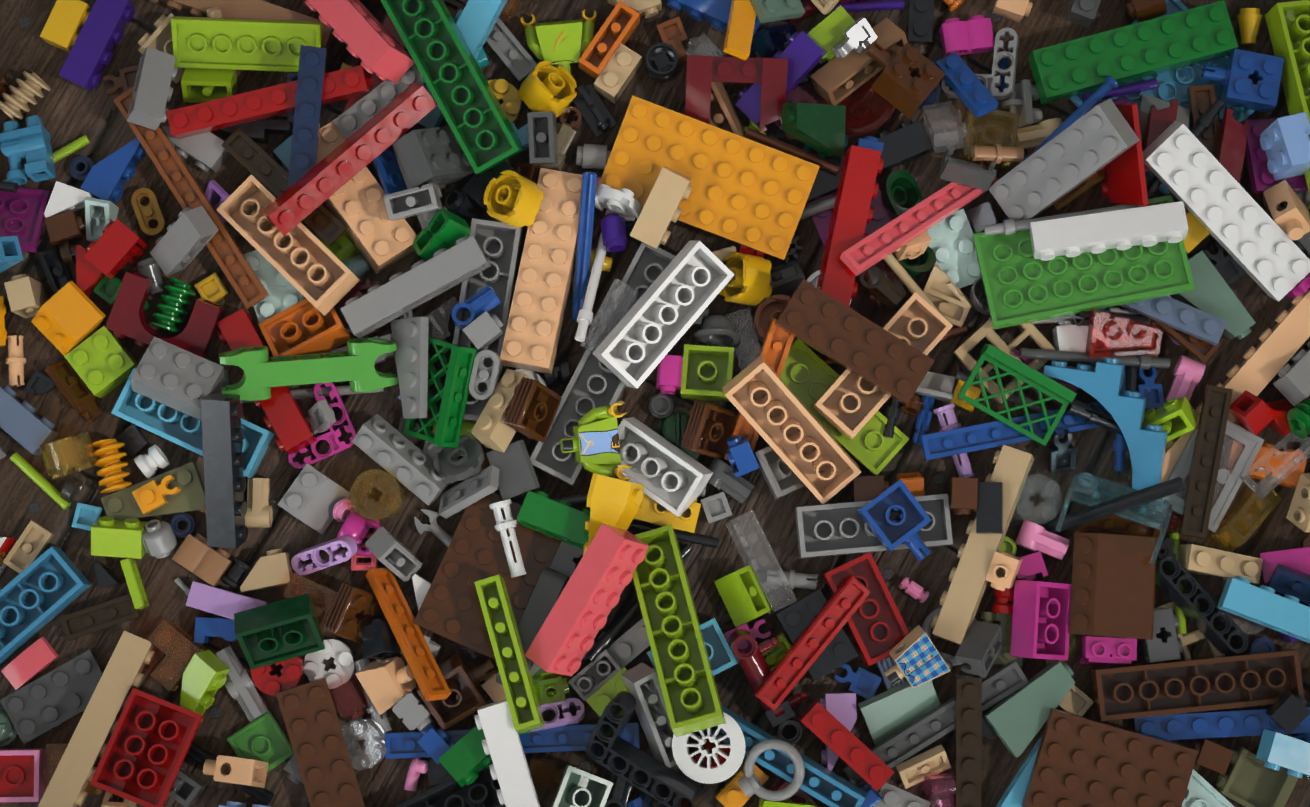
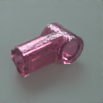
(940, 789)

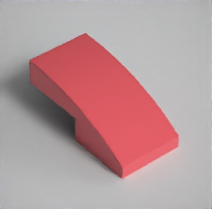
(29, 663)

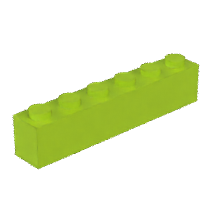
(509, 654)

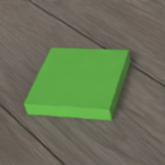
(262, 741)

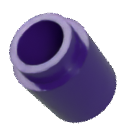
(614, 232)

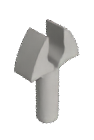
(433, 527)

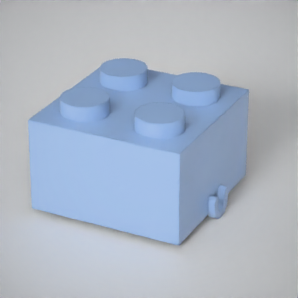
(1287, 146)

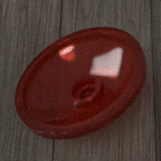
(865, 109)

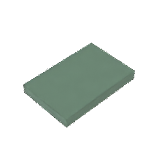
(897, 708)

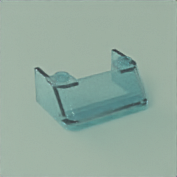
(1095, 490)

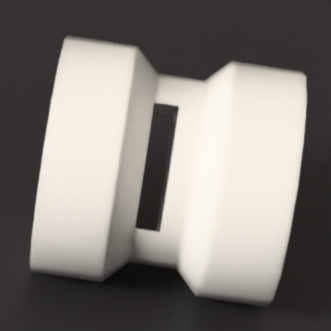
(149, 463)

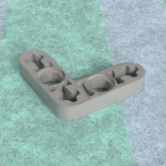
(992, 81)

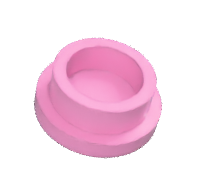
(342, 510)

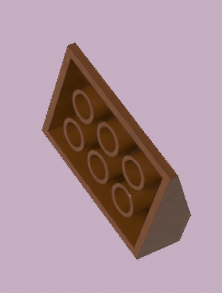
(1113, 586)

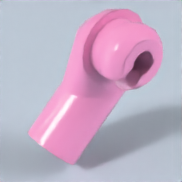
(417, 766)

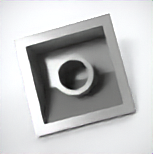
(313, 498)

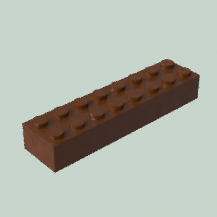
(1195, 684)

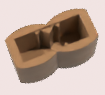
(203, 560)

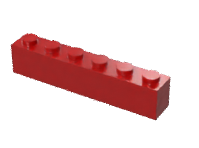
(280, 409)

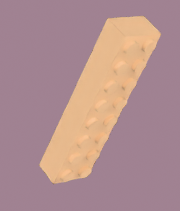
(544, 276)

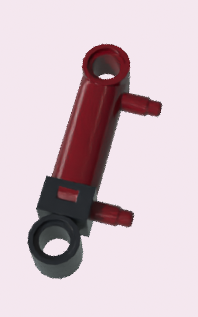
(756, 671)

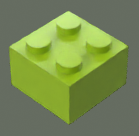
(102, 362)
(706, 372)

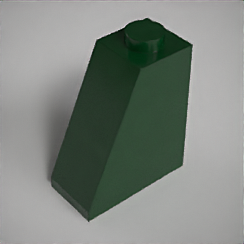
(816, 126)

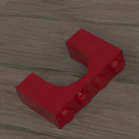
(129, 318)

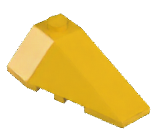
(611, 503)

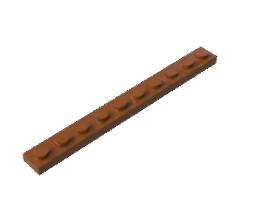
(191, 195)

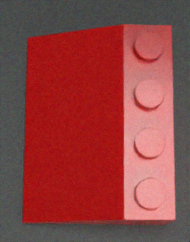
(1126, 173)
(146, 749)

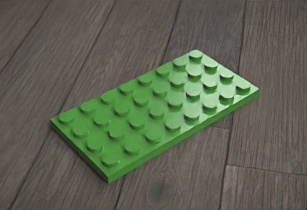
(1037, 290)

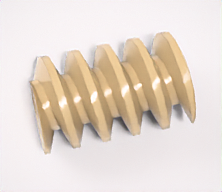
(23, 95)

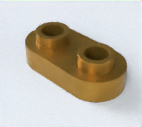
(148, 213)

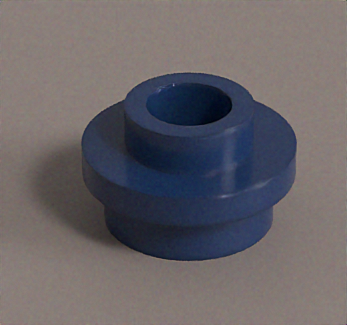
(74, 167)
(175, 521)

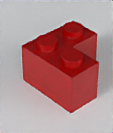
(115, 249)

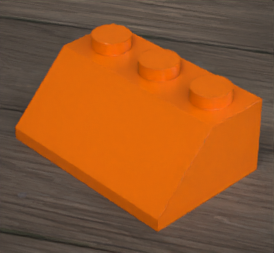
(304, 330)

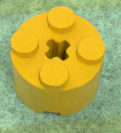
(548, 88)
(513, 199)
(750, 280)

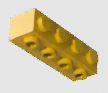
(656, 514)

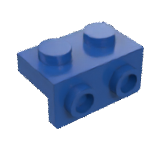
(388, 172)

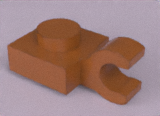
(673, 33)

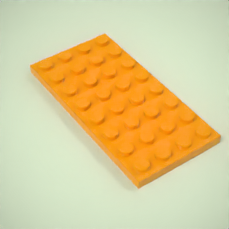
(737, 183)

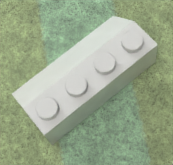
(663, 469)

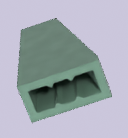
(1216, 298)
(1025, 711)

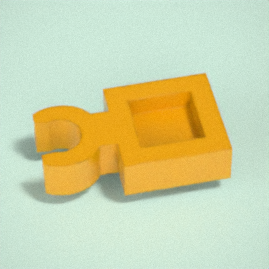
(152, 495)

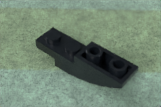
(260, 129)

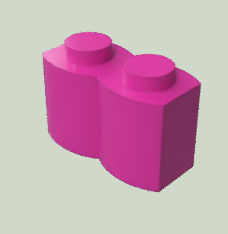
(967, 36)
(669, 374)

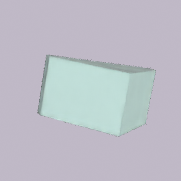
(97, 216)

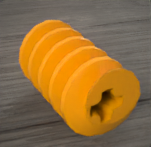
(111, 465)

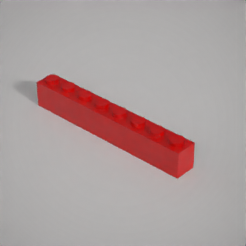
(262, 103)
(349, 158)

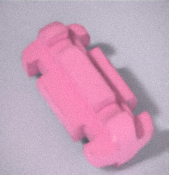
(914, 590)

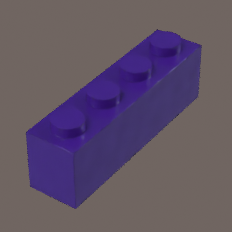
(96, 42)
(802, 57)

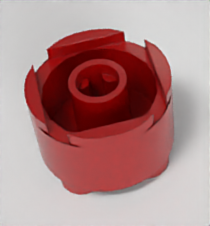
(270, 683)

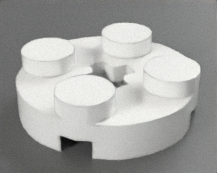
(618, 202)
(343, 660)

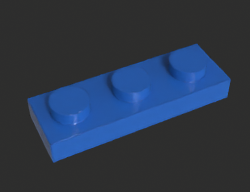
(967, 85)

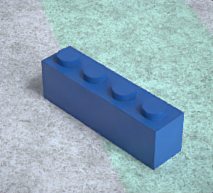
(713, 11)

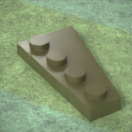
(190, 498)

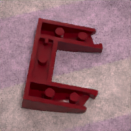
(765, 71)
(1230, 143)

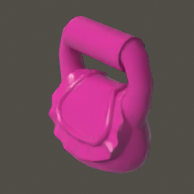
(357, 528)

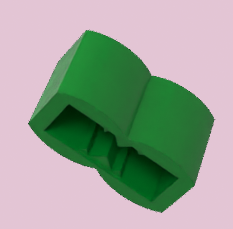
(441, 233)

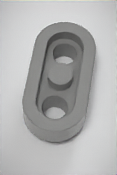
(485, 374)

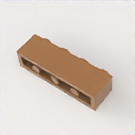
(846, 74)
(723, 111)

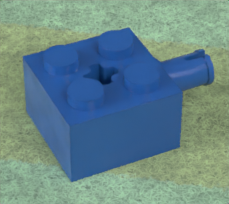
(1238, 89)
(906, 530)

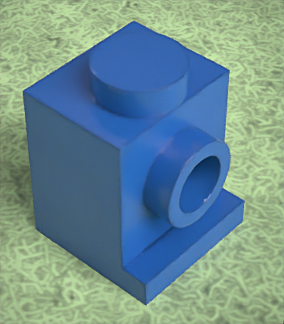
(741, 455)
(434, 742)

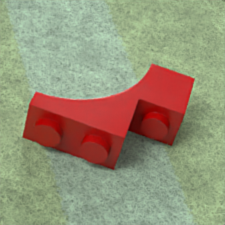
(1255, 414)

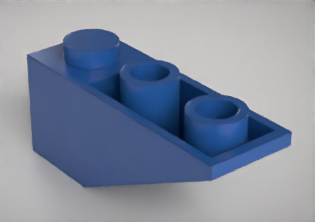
(111, 173)

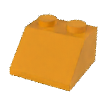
(68, 318)

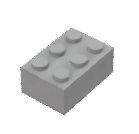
(176, 377)

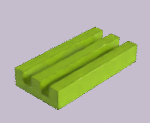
(134, 583)

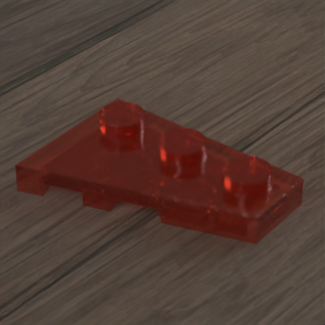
(1120, 336)

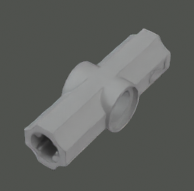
(241, 686)

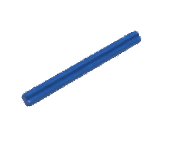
(584, 241)

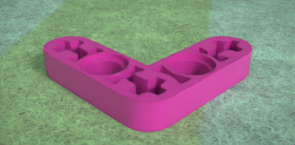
(333, 436)

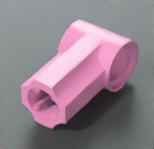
(1186, 376)
(1035, 538)

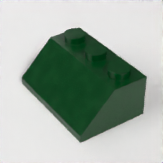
(278, 631)

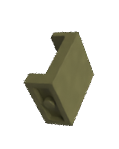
(1252, 783)

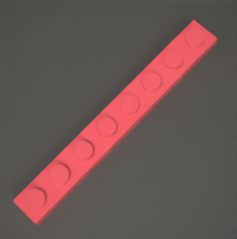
(908, 226)

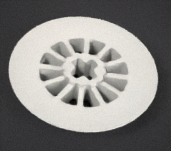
(711, 774)

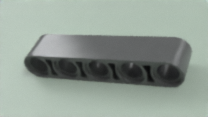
(538, 608)

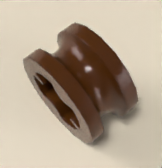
(574, 124)

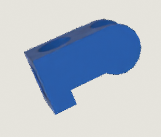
(214, 627)

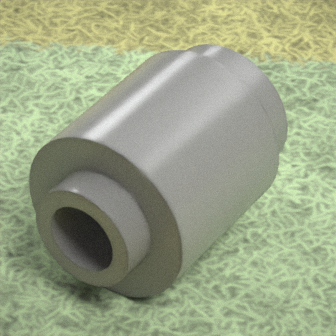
(592, 156)

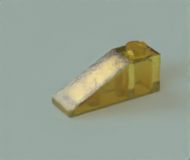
(1244, 520)

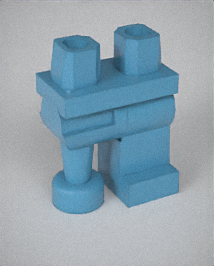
(29, 144)

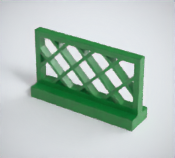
(1021, 373)
(453, 394)

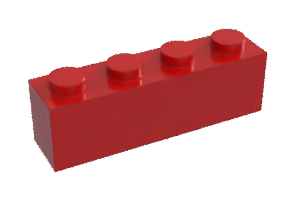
(846, 746)

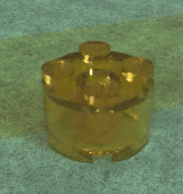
(67, 454)
(365, 487)

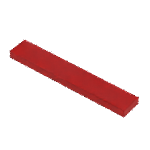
(812, 642)

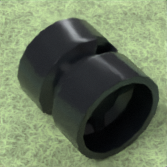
(661, 62)

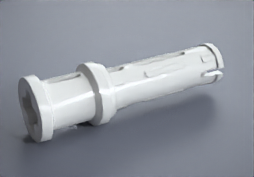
(516, 569)

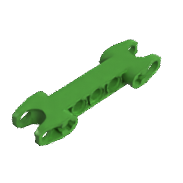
(266, 372)

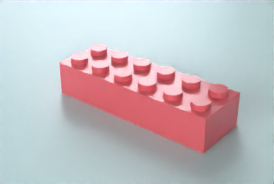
(364, 37)
(587, 600)

